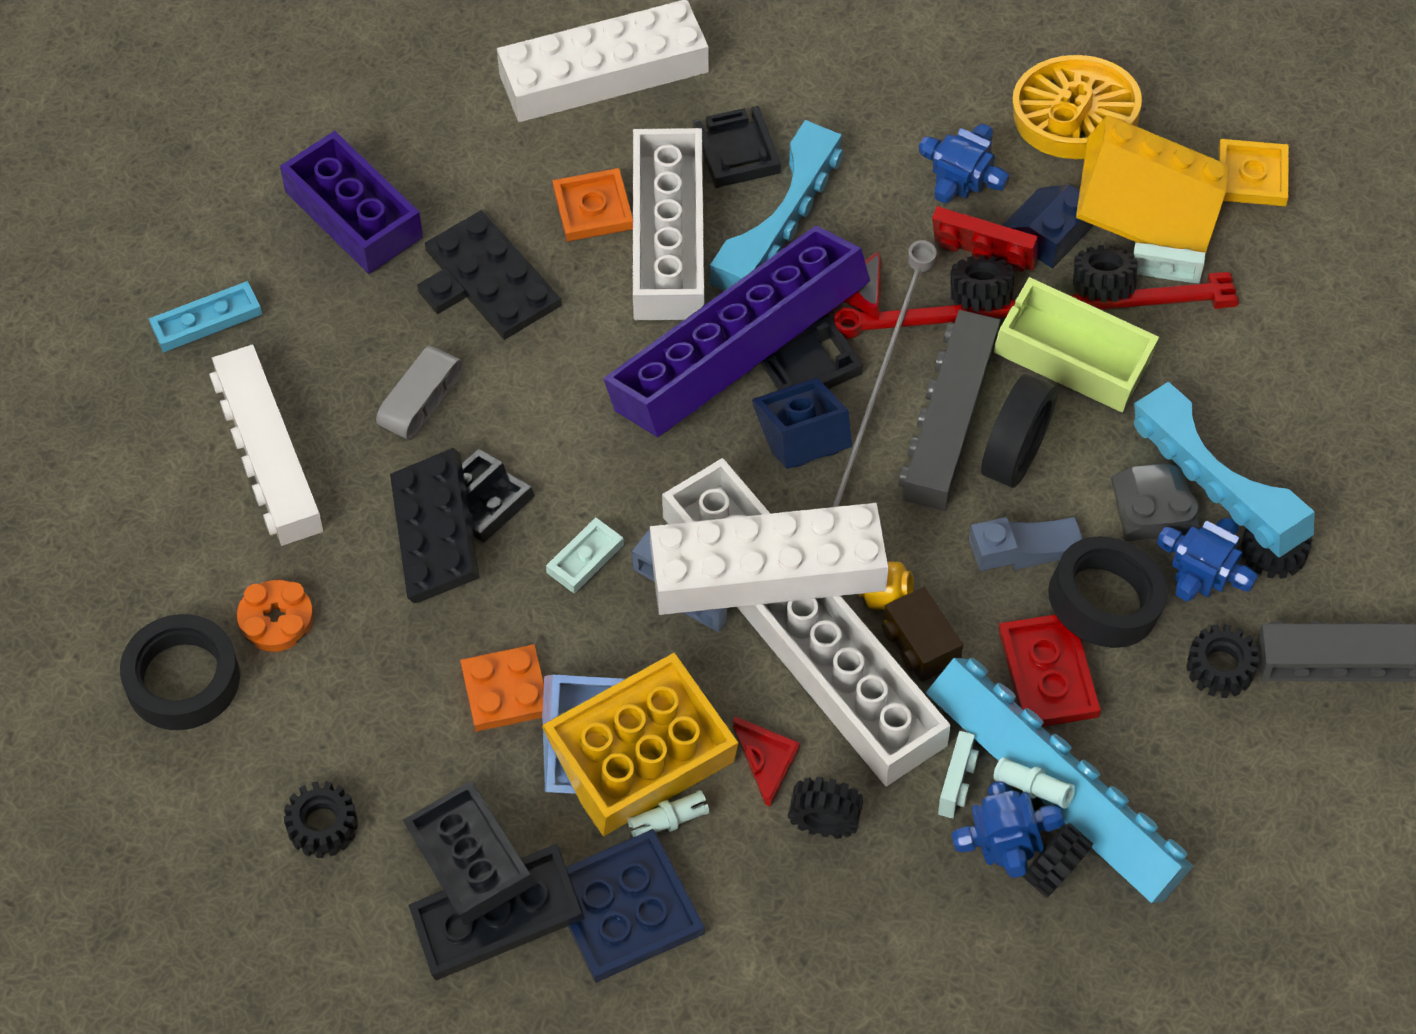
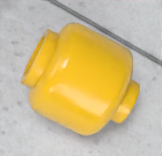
(899, 583)

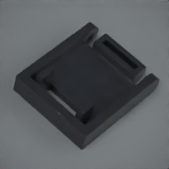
(735, 143)
(806, 359)

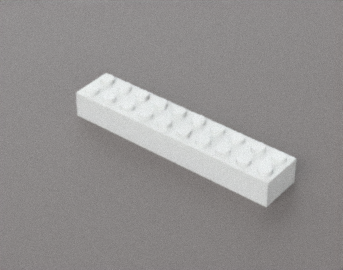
(827, 647)

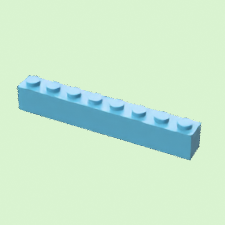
(1098, 812)

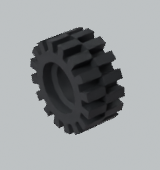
(1105, 273)
(982, 283)
(1268, 561)
(1225, 642)
(315, 799)
(825, 807)
(1058, 860)

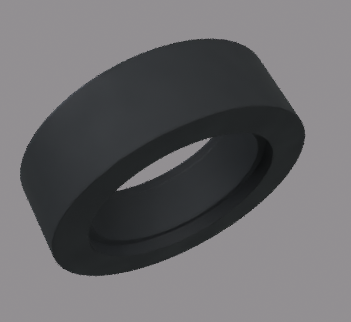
(1019, 430)
(1091, 623)
(170, 632)

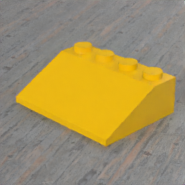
(1150, 187)
(640, 743)

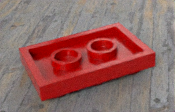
(985, 238)
(1049, 670)

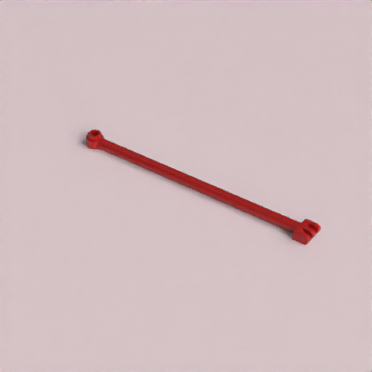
(1218, 289)

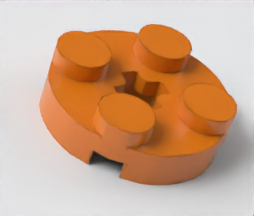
(264, 598)

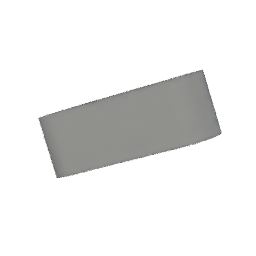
(419, 392)

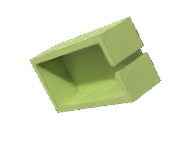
(1075, 344)

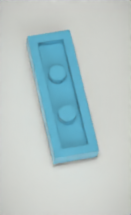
(205, 316)

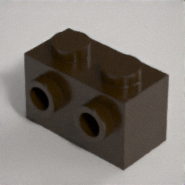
(921, 634)

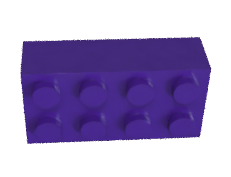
(351, 201)

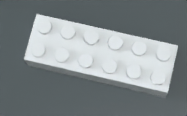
(602, 60)
(667, 223)
(768, 558)

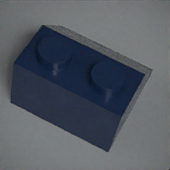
(1052, 218)
(803, 423)

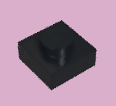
(441, 291)

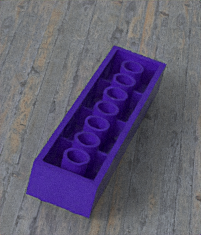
(736, 330)

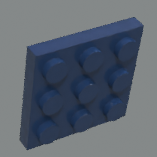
(630, 906)

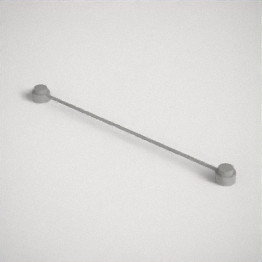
(920, 258)

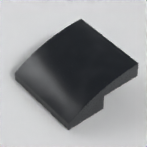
(492, 494)

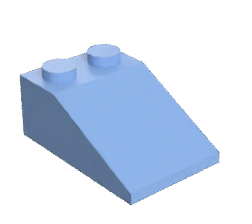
(559, 696)

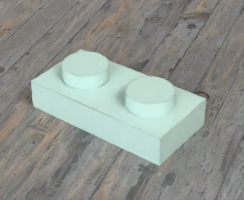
(1169, 262)
(584, 555)
(962, 761)

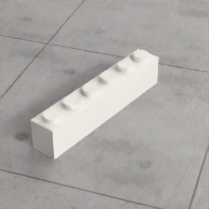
(267, 446)

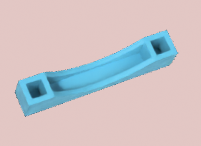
(811, 158)
(1268, 512)

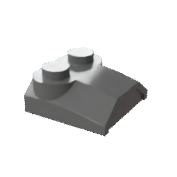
(1154, 499)

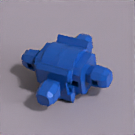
(963, 163)
(1207, 559)
(1007, 828)

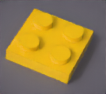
(1255, 171)

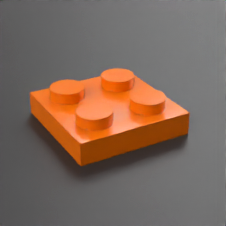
(592, 204)
(504, 687)

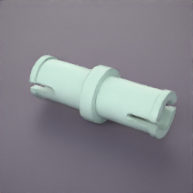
(1034, 782)
(669, 814)

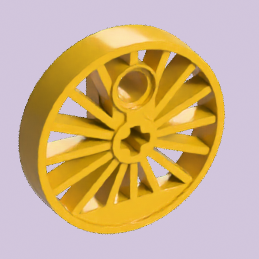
(1055, 115)

